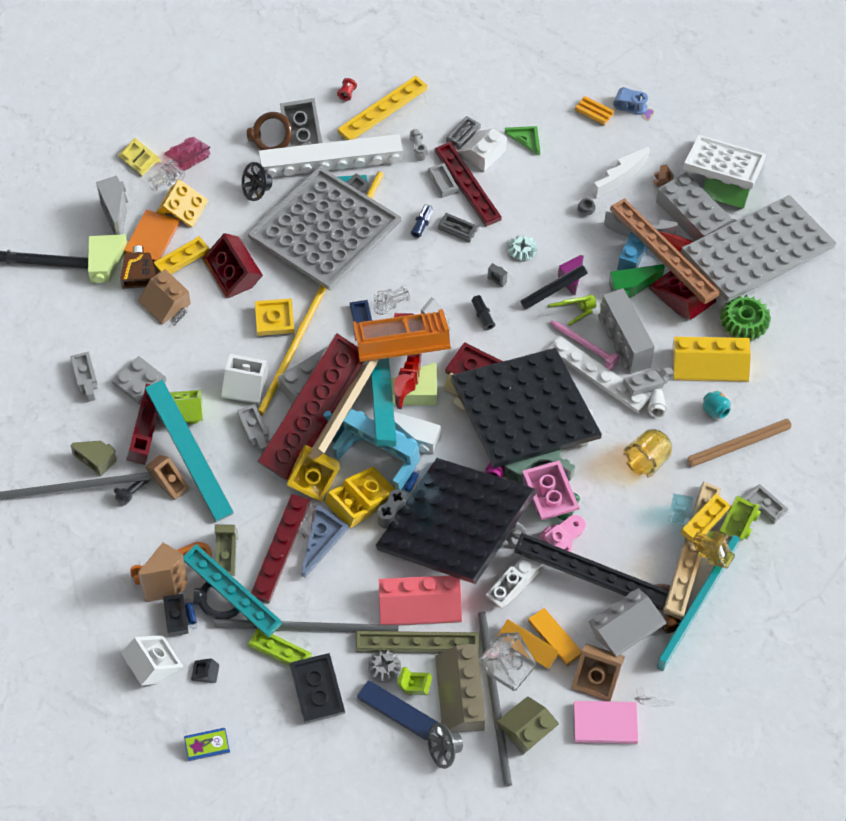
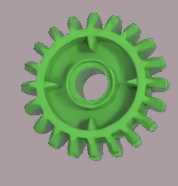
(756, 318)

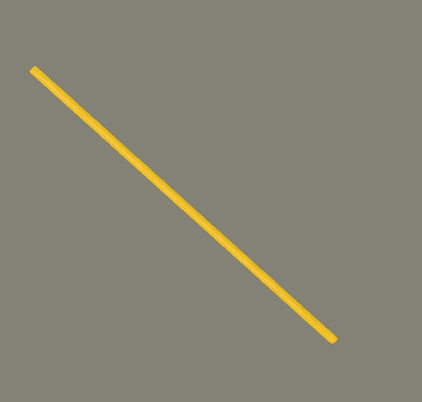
(305, 323)

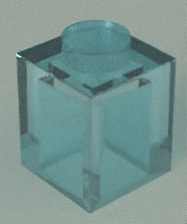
(680, 509)

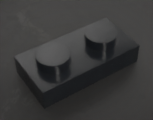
(175, 615)

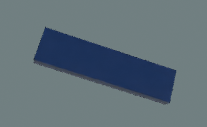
(396, 709)

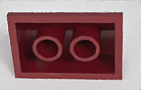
(232, 265)

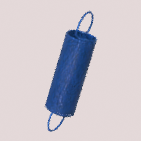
(411, 481)
(190, 613)

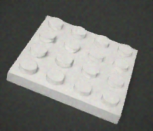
(724, 162)

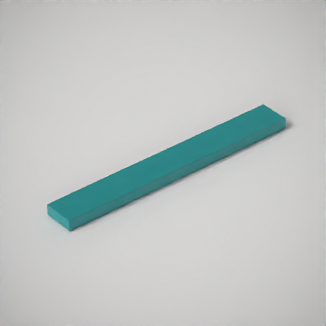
(383, 404)
(189, 451)
(693, 610)

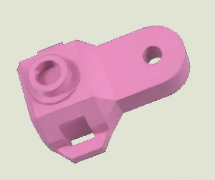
(565, 533)

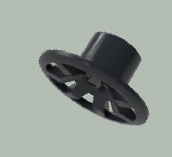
(258, 182)

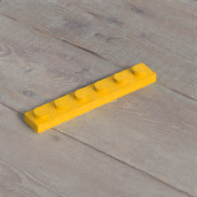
(382, 108)

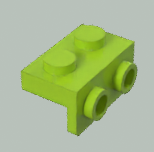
(740, 518)

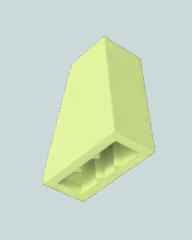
(105, 256)
(425, 391)

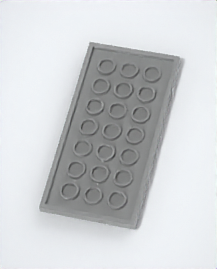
(758, 248)

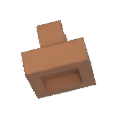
(663, 176)

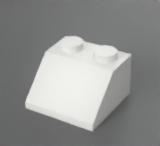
(484, 148)
(151, 659)

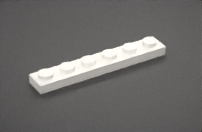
(599, 375)

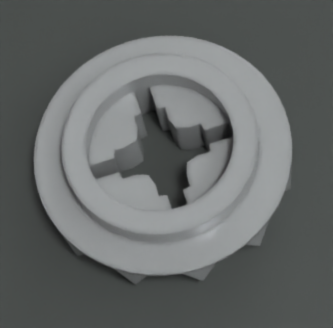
(380, 673)

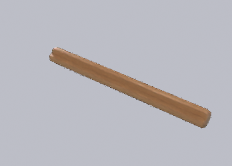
(739, 442)

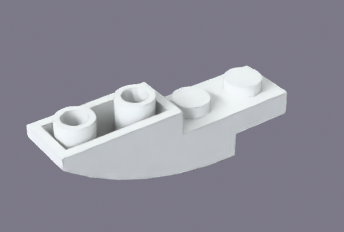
(514, 581)

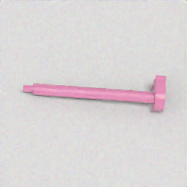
(611, 360)

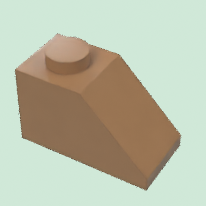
(167, 476)

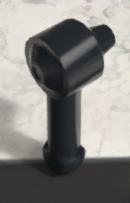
(125, 495)

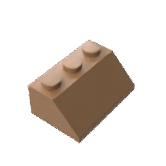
(163, 574)

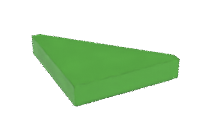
(525, 136)

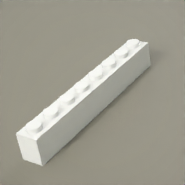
(332, 155)

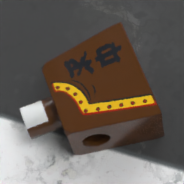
(137, 269)

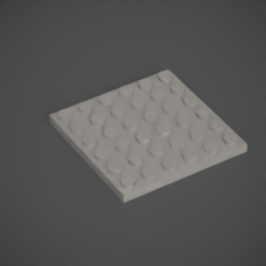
(324, 228)

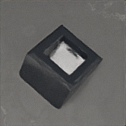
(205, 671)

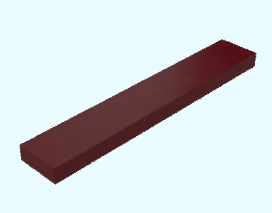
(468, 184)

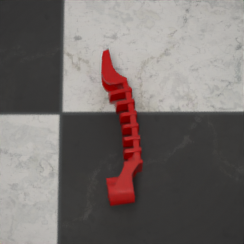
(408, 376)

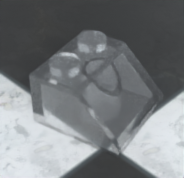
(508, 660)

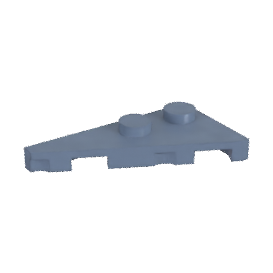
(324, 535)

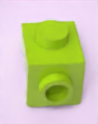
(414, 682)

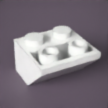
(244, 379)

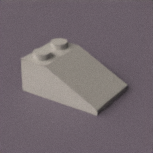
(303, 120)
(113, 202)

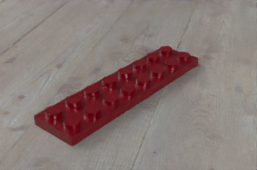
(306, 415)

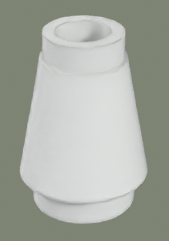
(657, 404)

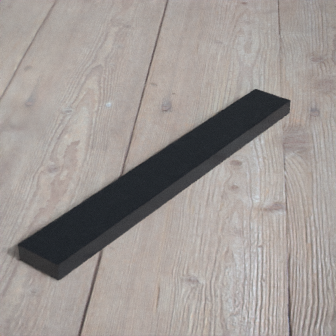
(587, 569)

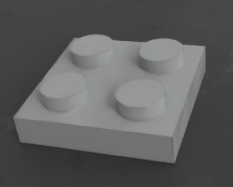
(135, 377)

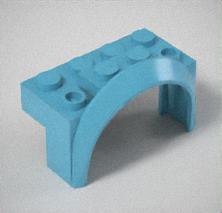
(361, 427)

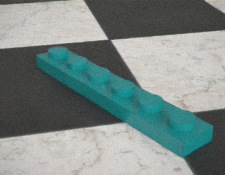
(232, 590)

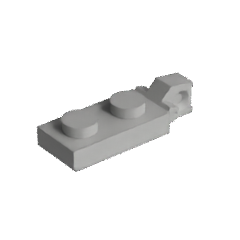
(84, 374)
(647, 380)
(254, 426)

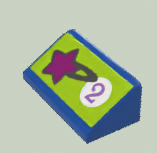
(206, 744)

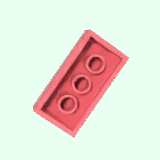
(420, 600)

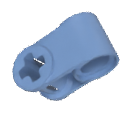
(629, 100)

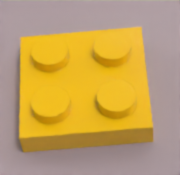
(274, 317)

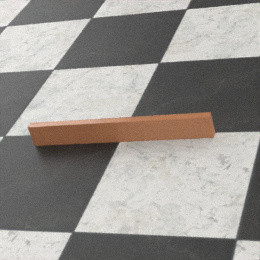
(664, 251)

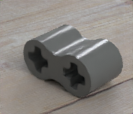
(387, 512)

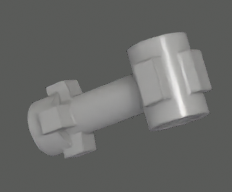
(420, 149)

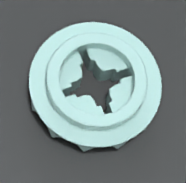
(527, 253)

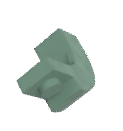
(514, 470)

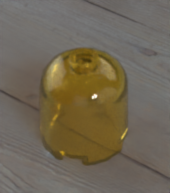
(648, 452)

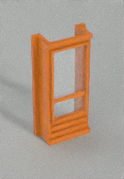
(402, 336)

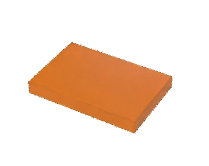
(153, 233)

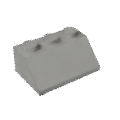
(626, 622)

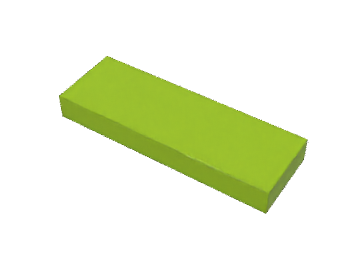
(277, 648)

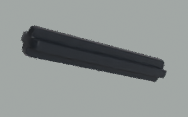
(554, 286)

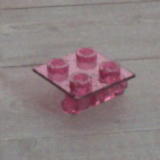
(187, 152)

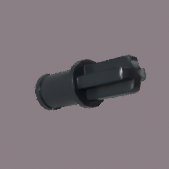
(483, 312)

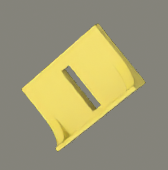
(144, 162)

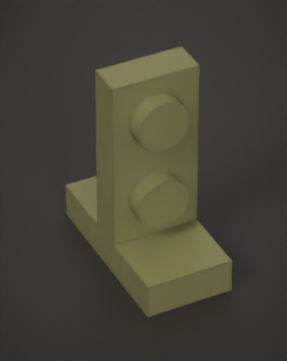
(226, 546)

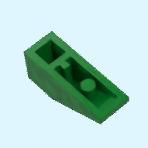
(635, 279)

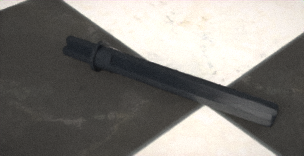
(43, 259)

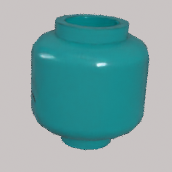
(716, 405)

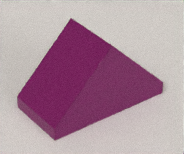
(569, 266)

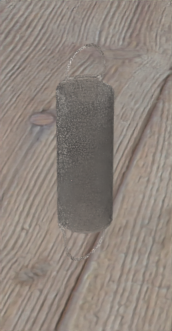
(178, 316)

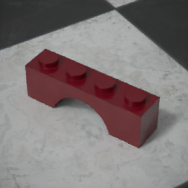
(143, 431)

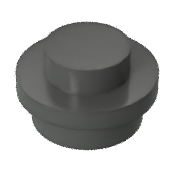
(586, 207)

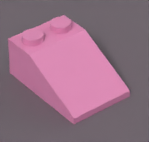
(552, 490)

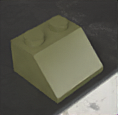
(527, 724)

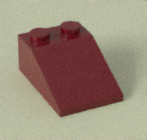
(678, 296)

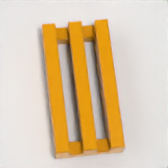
(596, 108)

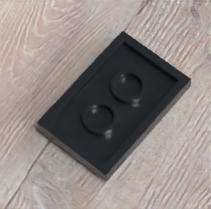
(317, 688)

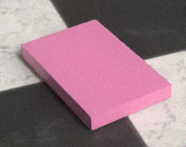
(605, 722)

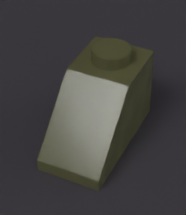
(95, 455)

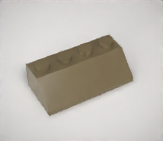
(460, 689)

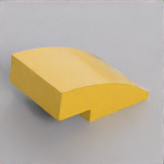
(359, 496)

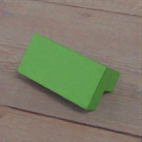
(726, 193)

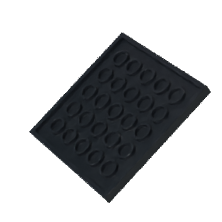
(525, 407)
(456, 520)

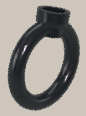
(200, 597)

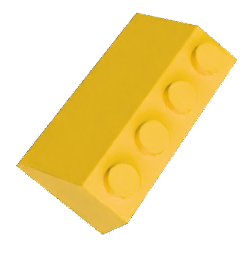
(711, 359)

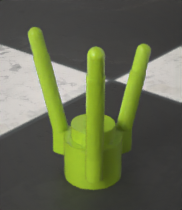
(585, 303)

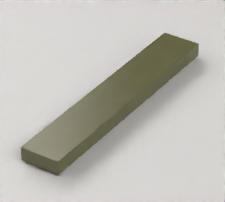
(412, 641)

